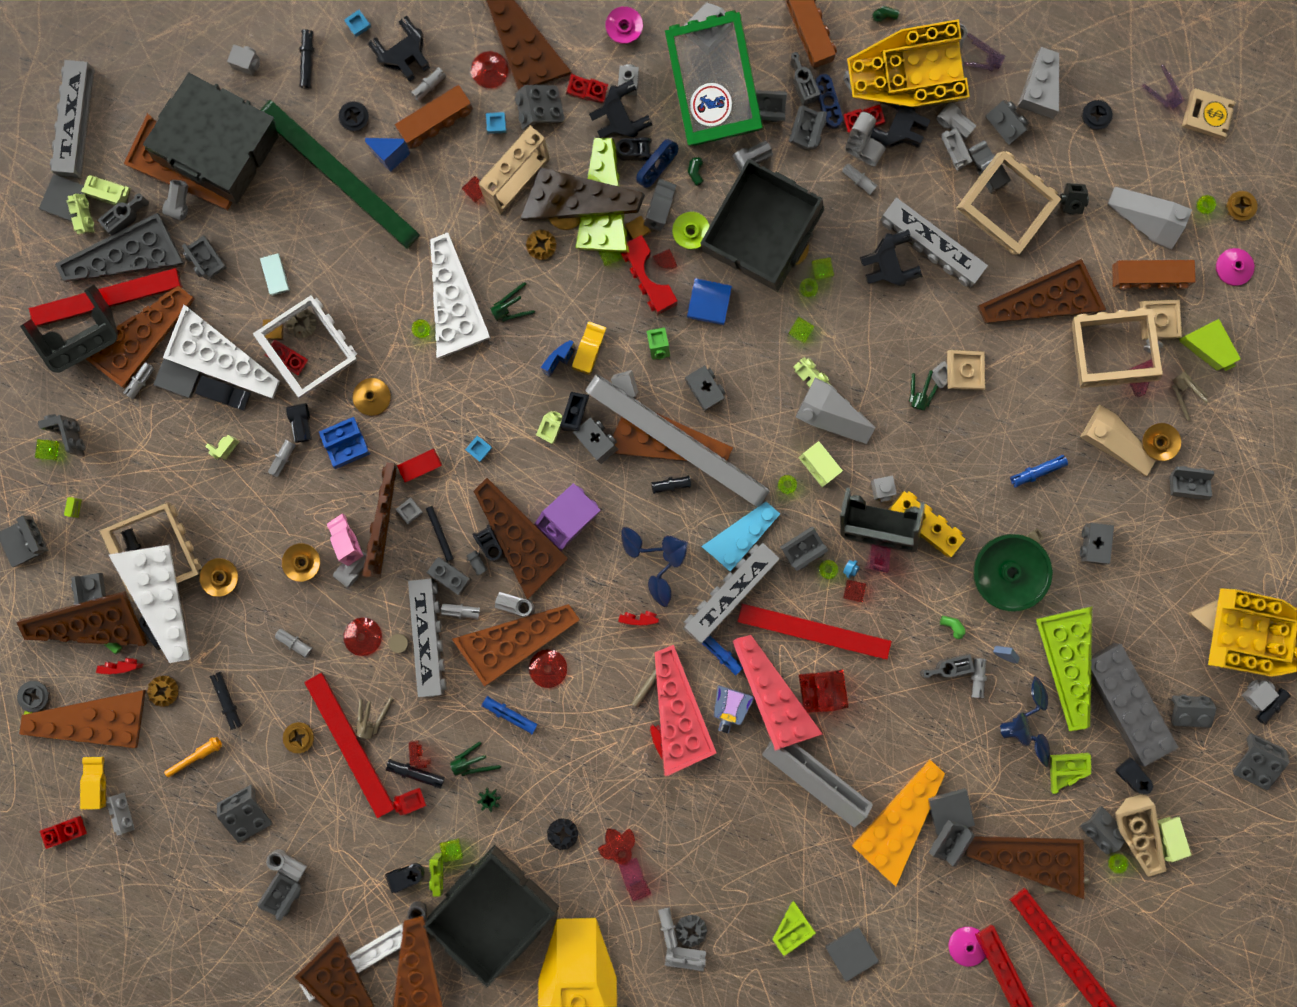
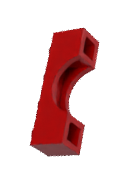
(660, 296)

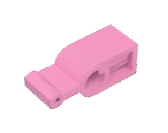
(344, 541)

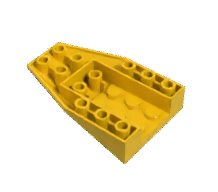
(912, 67)
(1254, 634)
(577, 967)

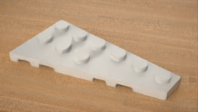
(455, 308)
(208, 351)
(153, 586)

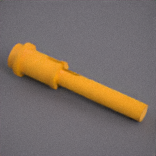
(213, 745)

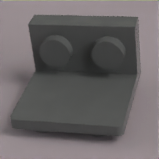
(22, 541)
(1262, 762)
(242, 814)

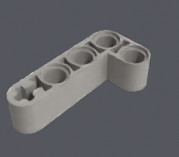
(860, 143)

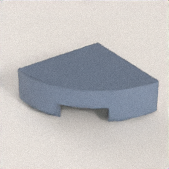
(1007, 654)

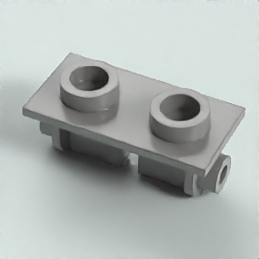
(956, 148)
(119, 807)
(686, 958)

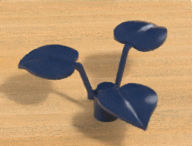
(674, 553)
(1020, 726)

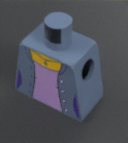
(731, 707)

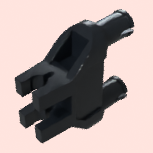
(404, 52)
(617, 114)
(900, 129)
(888, 262)

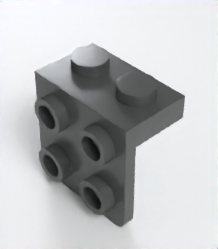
(539, 105)
(69, 430)

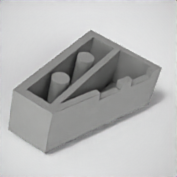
(1042, 85)

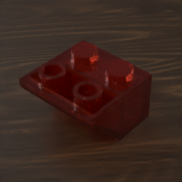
(823, 691)

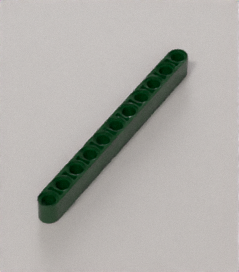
(341, 176)

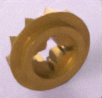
(1246, 199)
(539, 253)
(170, 694)
(296, 746)

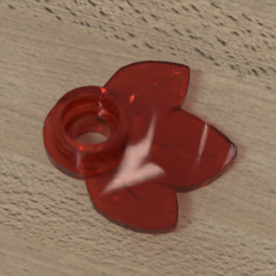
(615, 843)

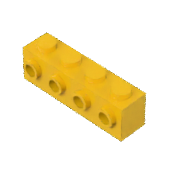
(934, 527)

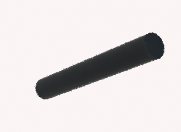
(439, 533)

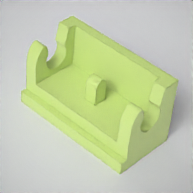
(105, 190)
(820, 464)
(1173, 839)

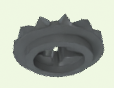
(25, 700)
(689, 921)

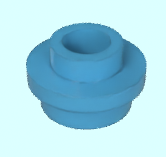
(851, 568)

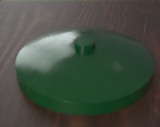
(1012, 572)

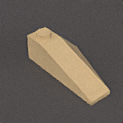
(1113, 437)
(1140, 830)

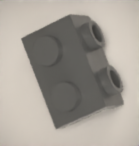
(772, 105)
(1007, 121)
(808, 128)
(204, 257)
(1191, 483)
(804, 549)
(1193, 711)
(1104, 831)
(952, 842)
(280, 896)

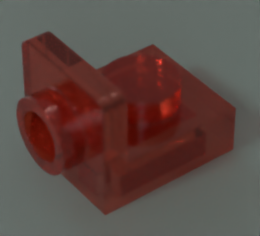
(415, 752)

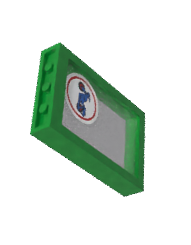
(714, 78)

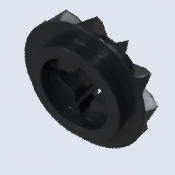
(1102, 109)
(345, 115)
(570, 829)

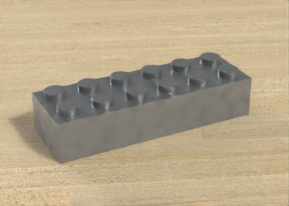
(1130, 705)

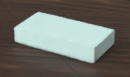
(274, 274)

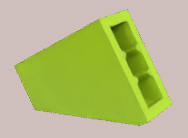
(1212, 346)

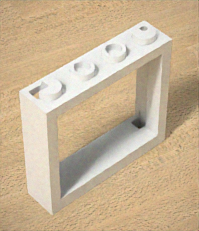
(328, 322)

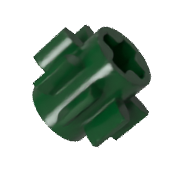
(492, 794)

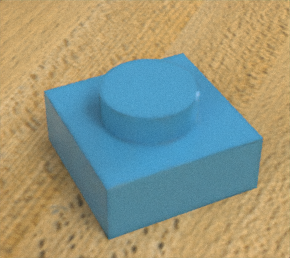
(357, 23)
(496, 122)
(478, 448)

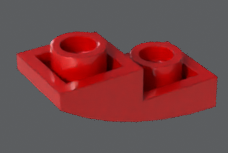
(586, 89)
(876, 111)
(291, 359)
(419, 465)
(645, 619)
(127, 665)
(657, 739)
(63, 832)

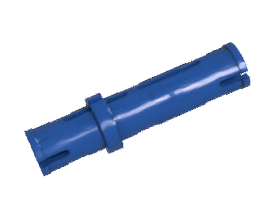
(1032, 474)
(725, 657)
(509, 715)

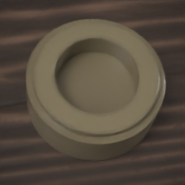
(398, 643)

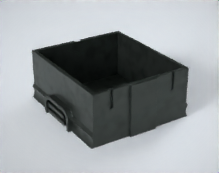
(212, 137)
(763, 225)
(490, 916)

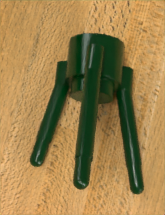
(500, 309)
(920, 400)
(461, 764)

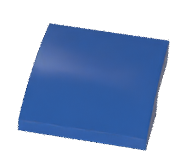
(709, 301)
(562, 353)
(344, 442)

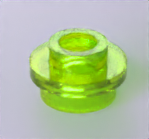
(1207, 199)
(809, 281)
(417, 324)
(791, 479)
(833, 573)
(1123, 863)

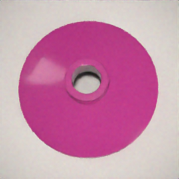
(624, 16)
(1229, 272)
(958, 943)

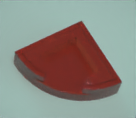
(665, 259)

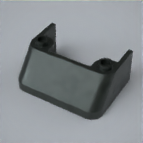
(62, 354)
(880, 525)

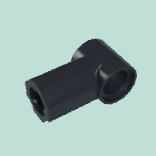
(299, 418)

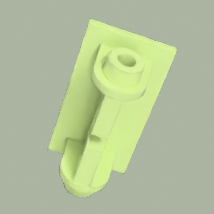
(83, 222)
(807, 369)

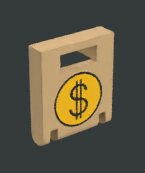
(1213, 115)

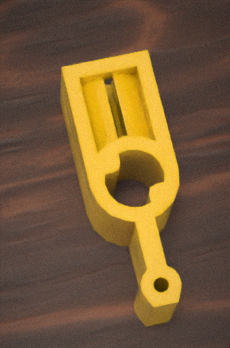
(588, 348)
(93, 784)

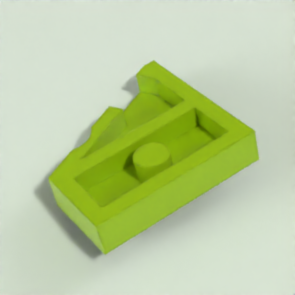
(1067, 769)
(436, 869)
(792, 930)

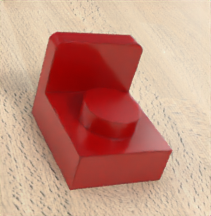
(409, 801)

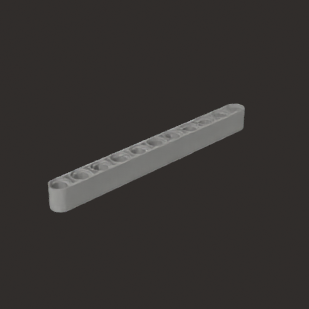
(677, 440)

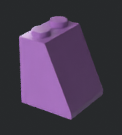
(567, 516)

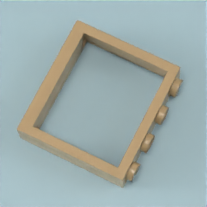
(514, 170)
(987, 225)
(1118, 377)
(171, 511)

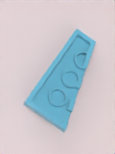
(737, 539)

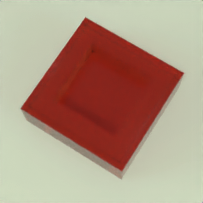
(472, 189)
(854, 591)

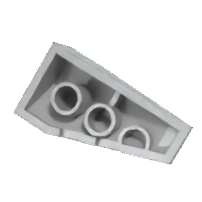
(1155, 217)
(830, 411)

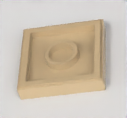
(1166, 317)
(966, 370)

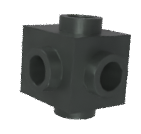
(1074, 198)

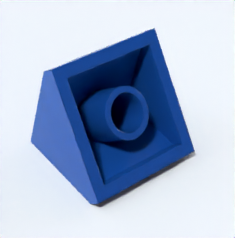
(388, 151)

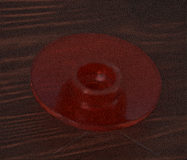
(493, 77)
(372, 635)
(555, 661)

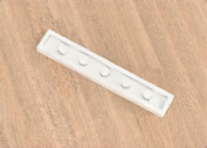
(373, 952)

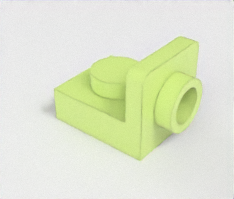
(550, 426)
(225, 447)

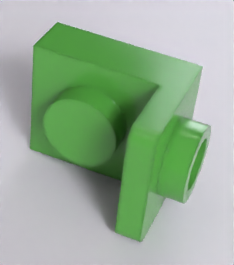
(658, 343)

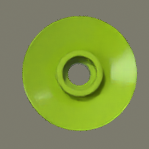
(689, 221)

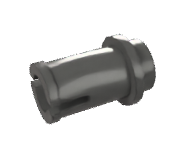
(476, 562)

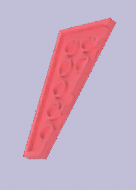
(780, 709)
(682, 725)

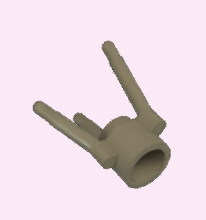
(1184, 381)
(366, 727)

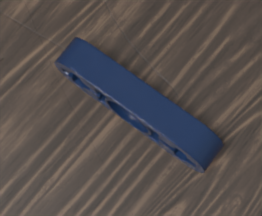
(829, 87)
(662, 150)

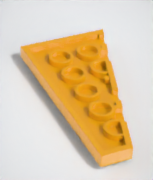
(895, 830)

